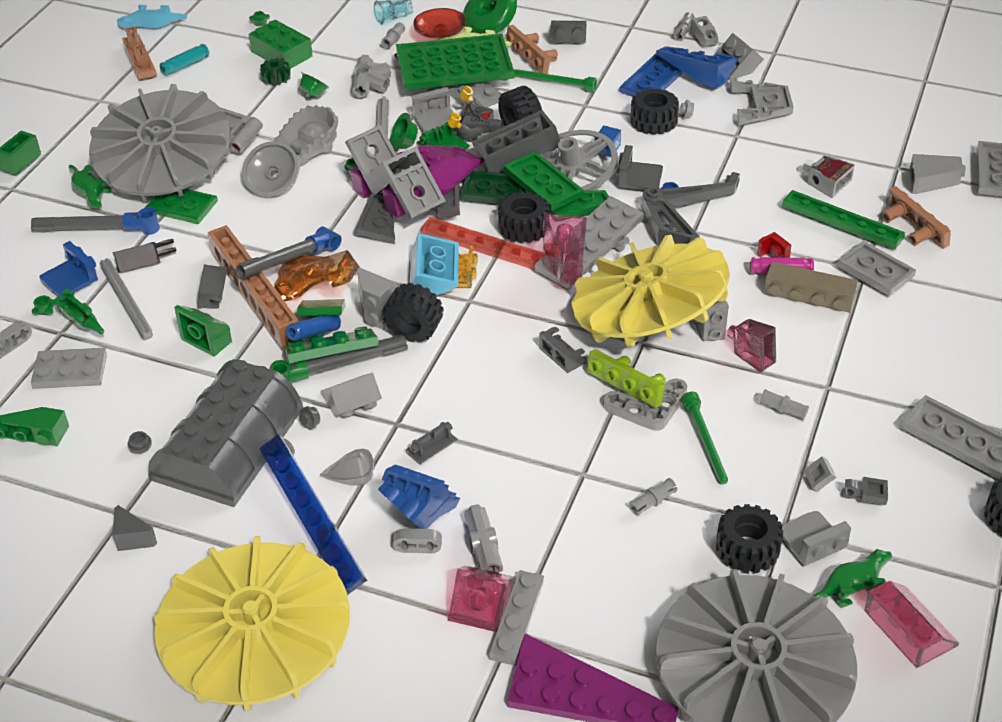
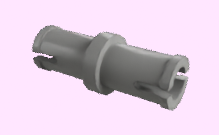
(683, 26)
(393, 35)
(784, 404)
(653, 496)

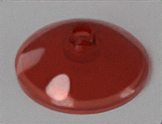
(439, 23)

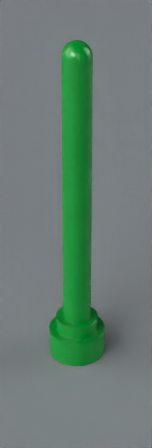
(587, 83)
(691, 403)

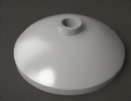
(266, 161)

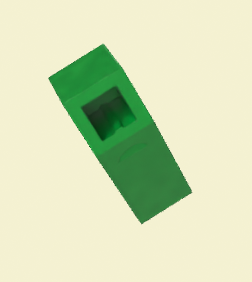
(35, 425)

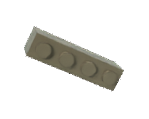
(810, 287)

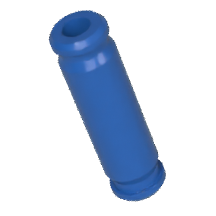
(313, 327)

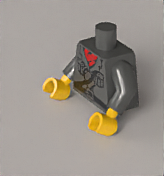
(473, 118)

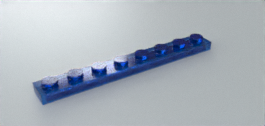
(312, 513)

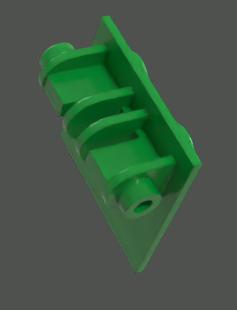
(442, 137)

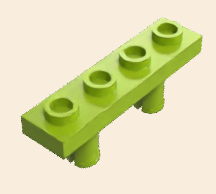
(624, 377)

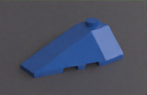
(703, 68)

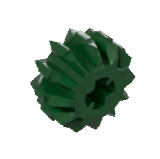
(275, 71)

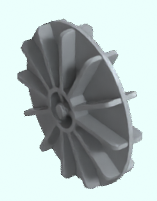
(159, 142)
(755, 653)

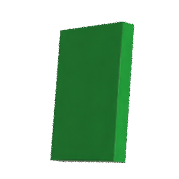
(188, 208)

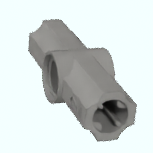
(483, 539)

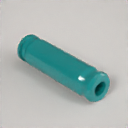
(184, 59)

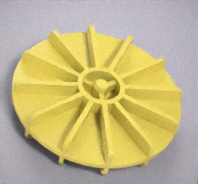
(651, 290)
(252, 623)

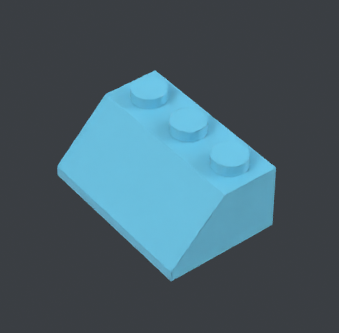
(434, 263)

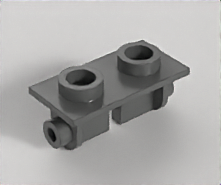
(432, 443)

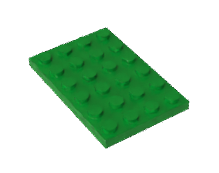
(454, 61)

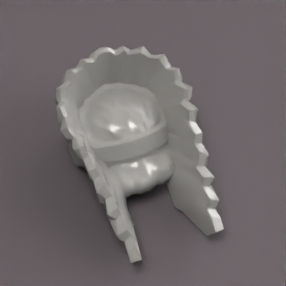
(310, 132)

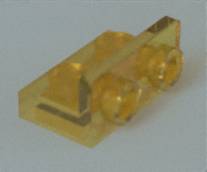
(466, 268)

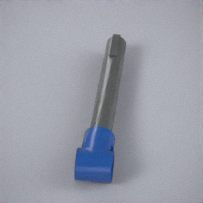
(143, 220)
(321, 240)

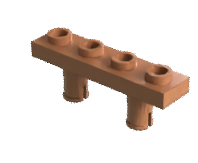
(527, 48)
(138, 54)
(926, 222)

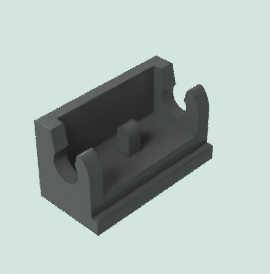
(211, 286)
(560, 351)

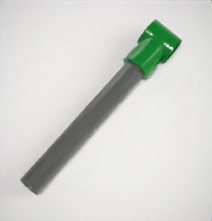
(302, 369)

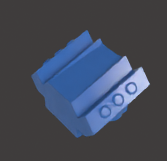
(417, 495)

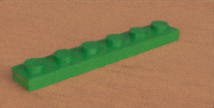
(843, 219)

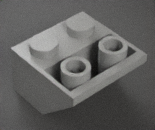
(747, 59)

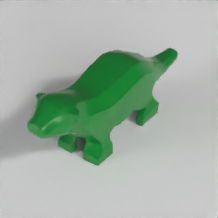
(87, 186)
(77, 312)
(855, 577)

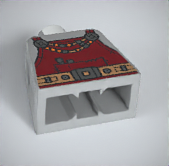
(829, 174)

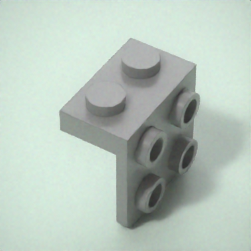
(432, 108)
(814, 537)

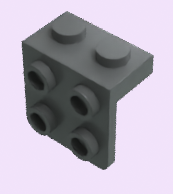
(568, 31)
(636, 174)

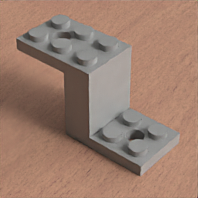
(399, 171)

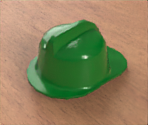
(312, 86)
(403, 132)

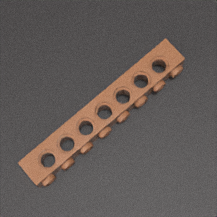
(256, 289)

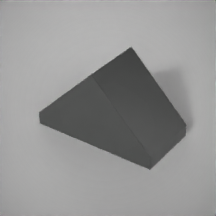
(131, 532)

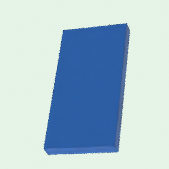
(653, 74)

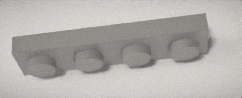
(517, 617)

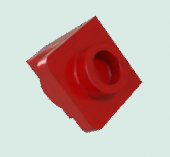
(774, 245)

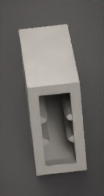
(935, 172)

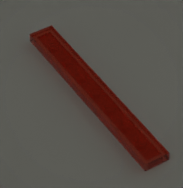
(482, 243)

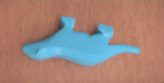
(150, 18)

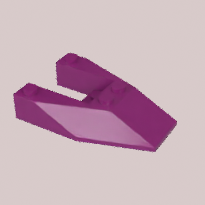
(446, 164)

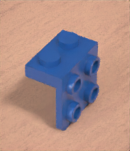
(71, 274)

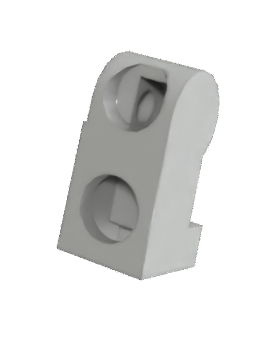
(705, 34)

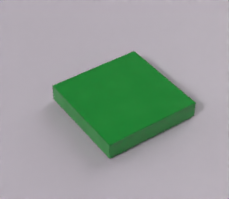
(321, 307)

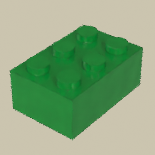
(280, 42)

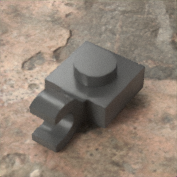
(870, 490)

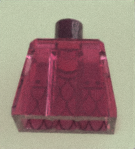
(754, 343)

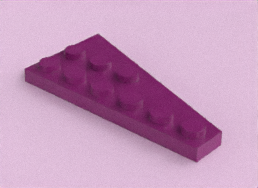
(569, 688)

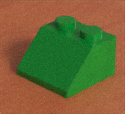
(202, 330)

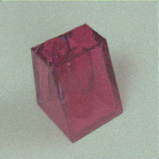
(565, 245)

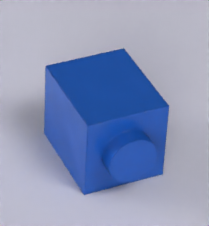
(612, 133)

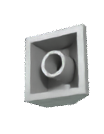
(374, 294)
(352, 394)

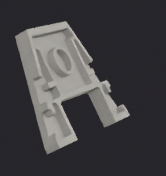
(769, 100)

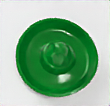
(489, 14)

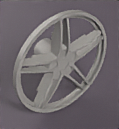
(578, 159)

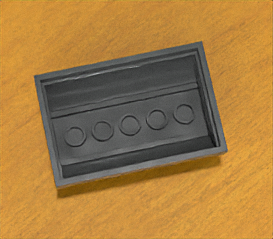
(219, 441)

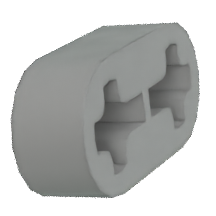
(417, 540)

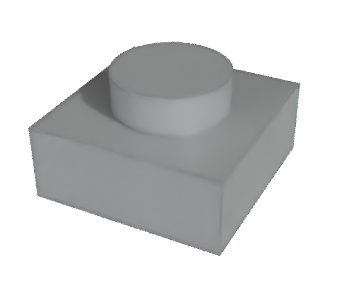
(819, 473)

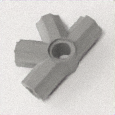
(370, 76)

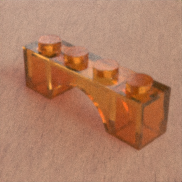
(335, 268)

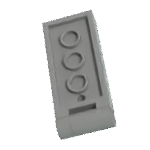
(242, 130)

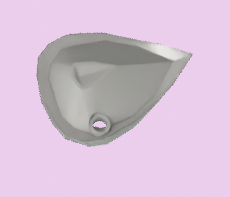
(352, 468)

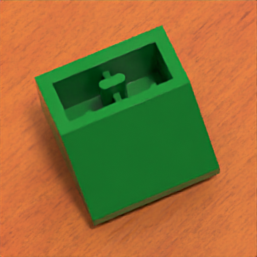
(19, 152)

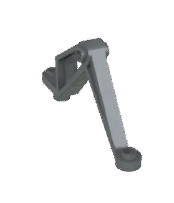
(666, 200)

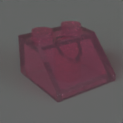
(480, 597)

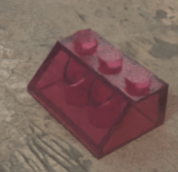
(908, 623)

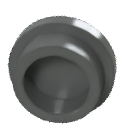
(309, 417)
(139, 442)

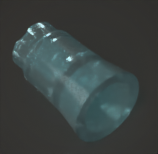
(391, 9)

